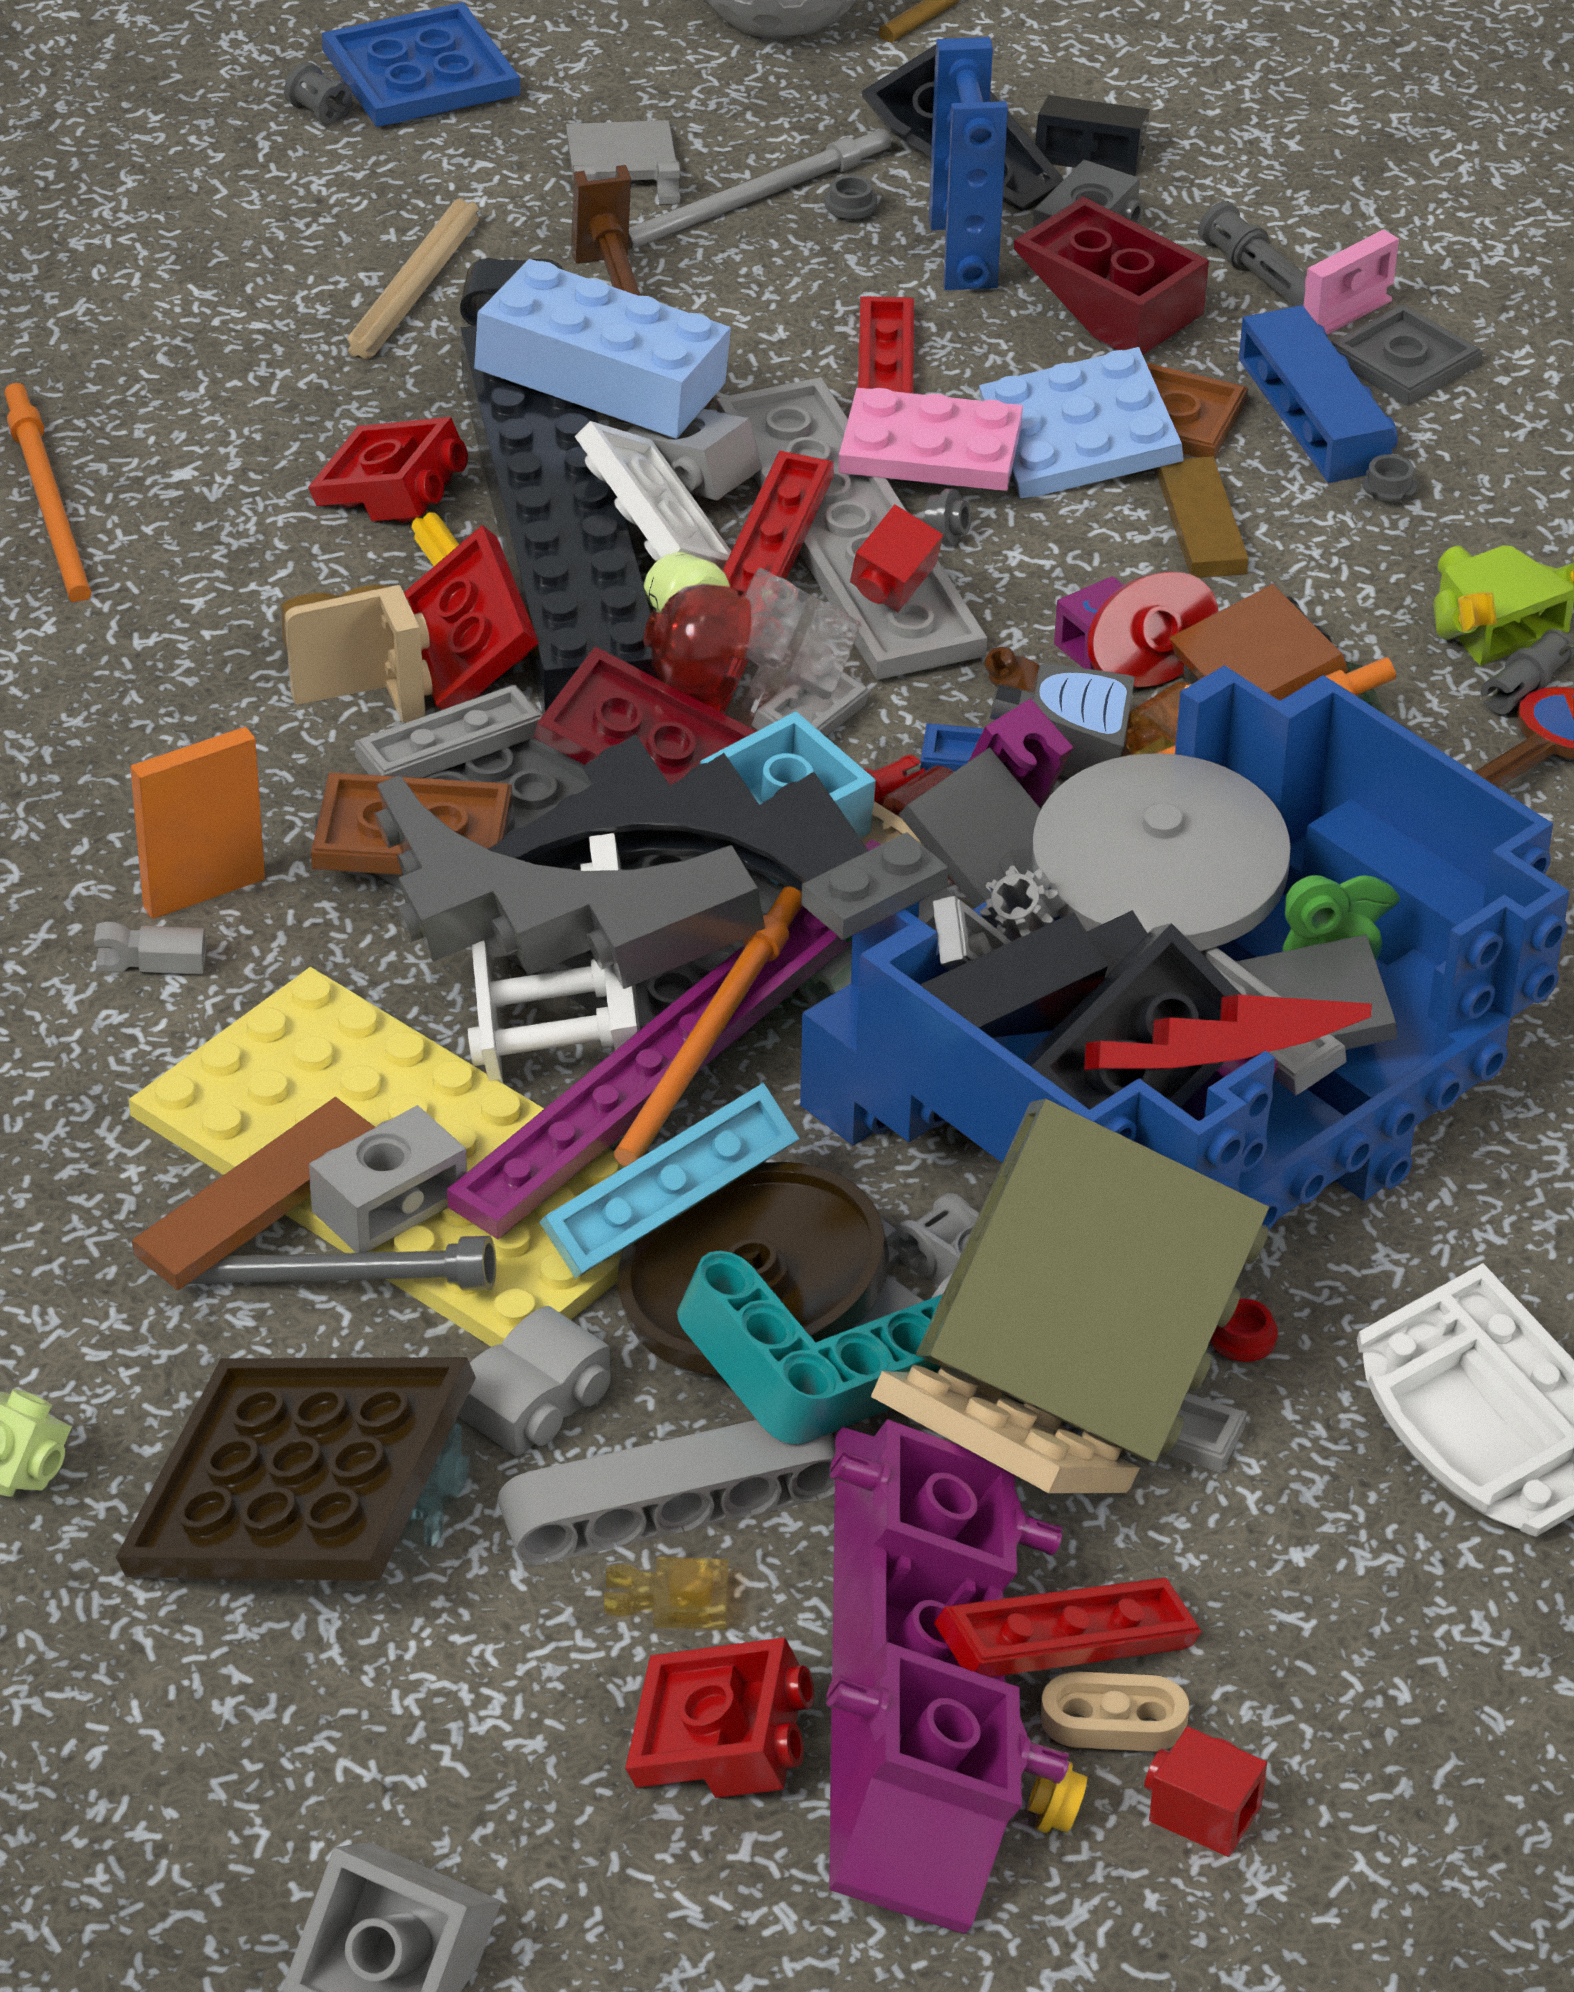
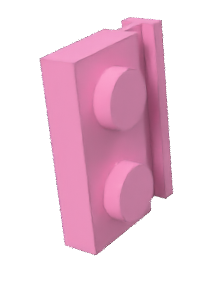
(1351, 281)

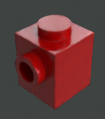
(895, 558)
(1206, 1790)

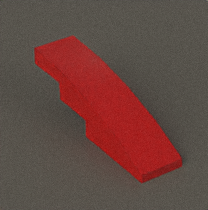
(1245, 1030)

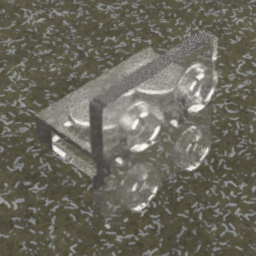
(794, 640)

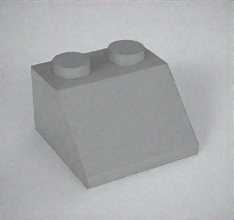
(390, 1927)

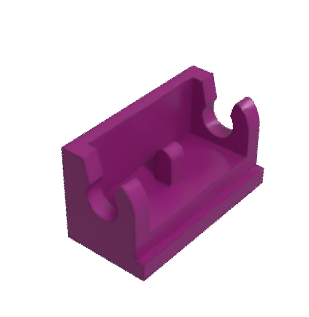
(1028, 748)

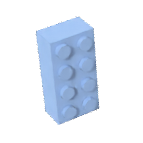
(602, 347)

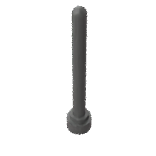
(464, 1263)

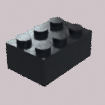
(1153, 981)

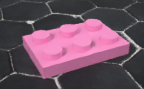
(931, 438)

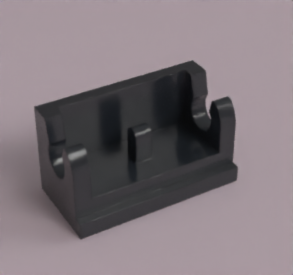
(1091, 131)

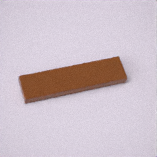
(245, 1197)

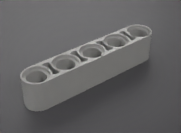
(659, 1489)

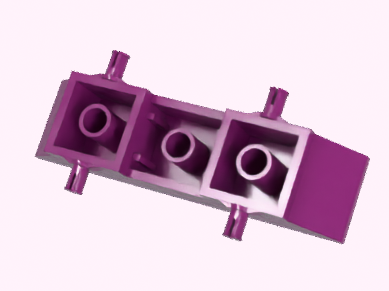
(918, 1744)

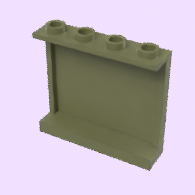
(1095, 1280)

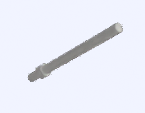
(839, 155)

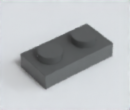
(874, 885)

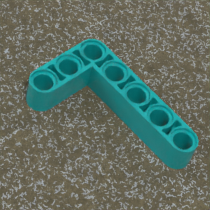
(775, 1366)

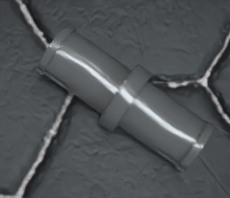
(1527, 671)

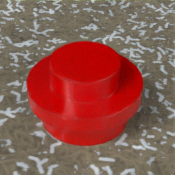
(1248, 1334)

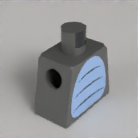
(1083, 705)

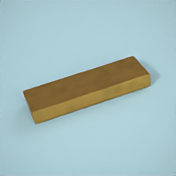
(1203, 518)

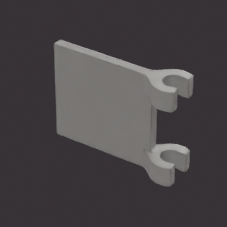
(639, 145)

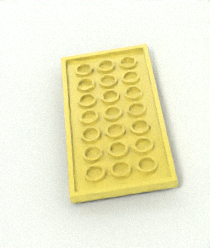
(327, 1043)

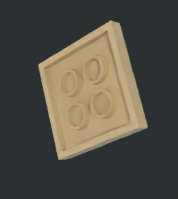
(1006, 1432)

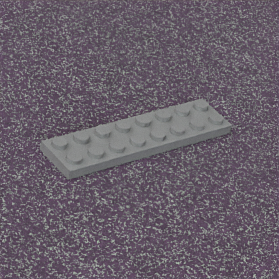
(935, 621)

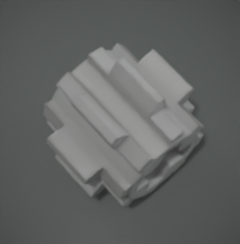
(1021, 890)

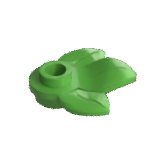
(1330, 911)

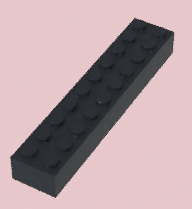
(556, 527)

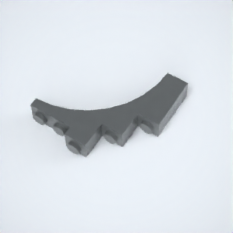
(546, 914)

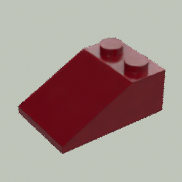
(1116, 275)

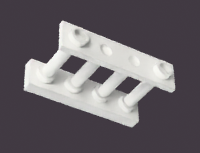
(611, 1025)

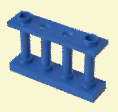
(967, 163)

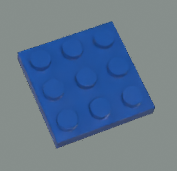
(420, 64)

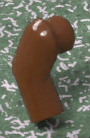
(1010, 669)

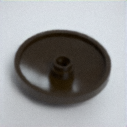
(794, 1223)

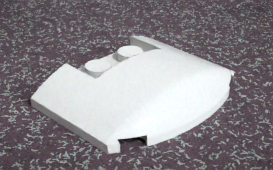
(1479, 1399)

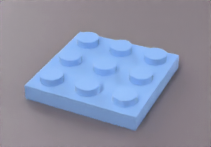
(1087, 422)

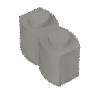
(535, 1380)

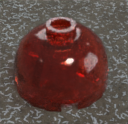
(698, 638)

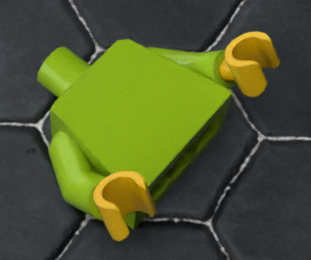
(1500, 600)

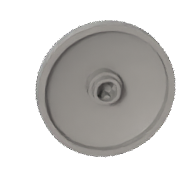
(1166, 841)

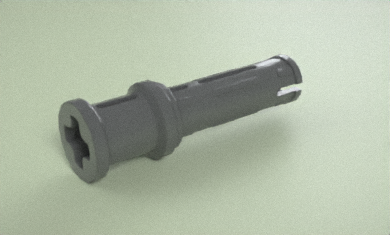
(1249, 249)

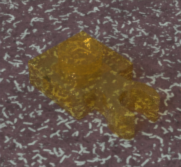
(680, 1593)

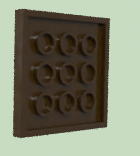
(297, 1469)

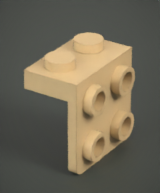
(359, 647)

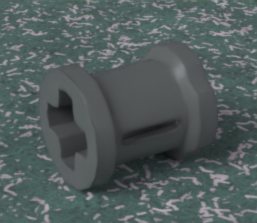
(317, 95)

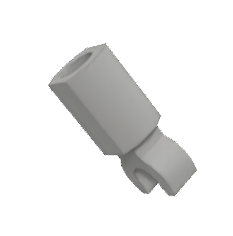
(151, 949)

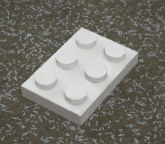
(651, 494)

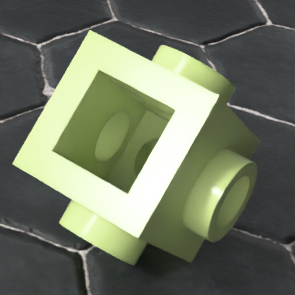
(29, 1442)

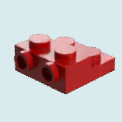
(392, 468)
(721, 1718)

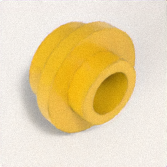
(1057, 1803)

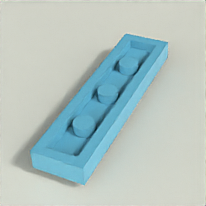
(669, 1180)

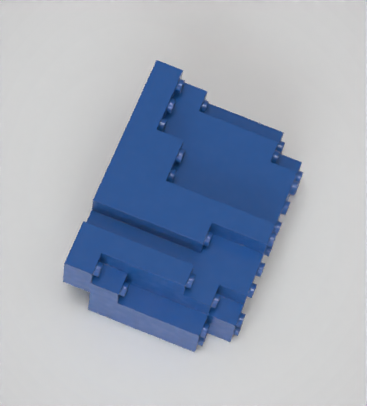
(1358, 799)

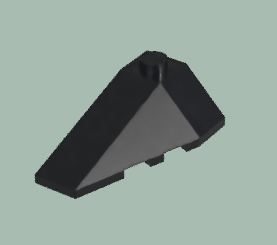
(906, 107)

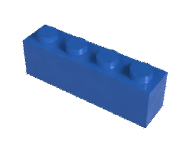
(1315, 392)

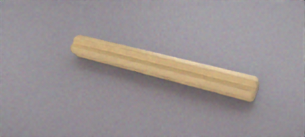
(412, 279)

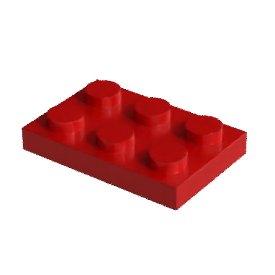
(471, 619)

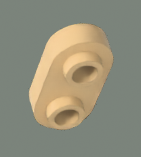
(1114, 1711)

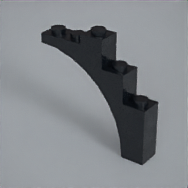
(784, 838)

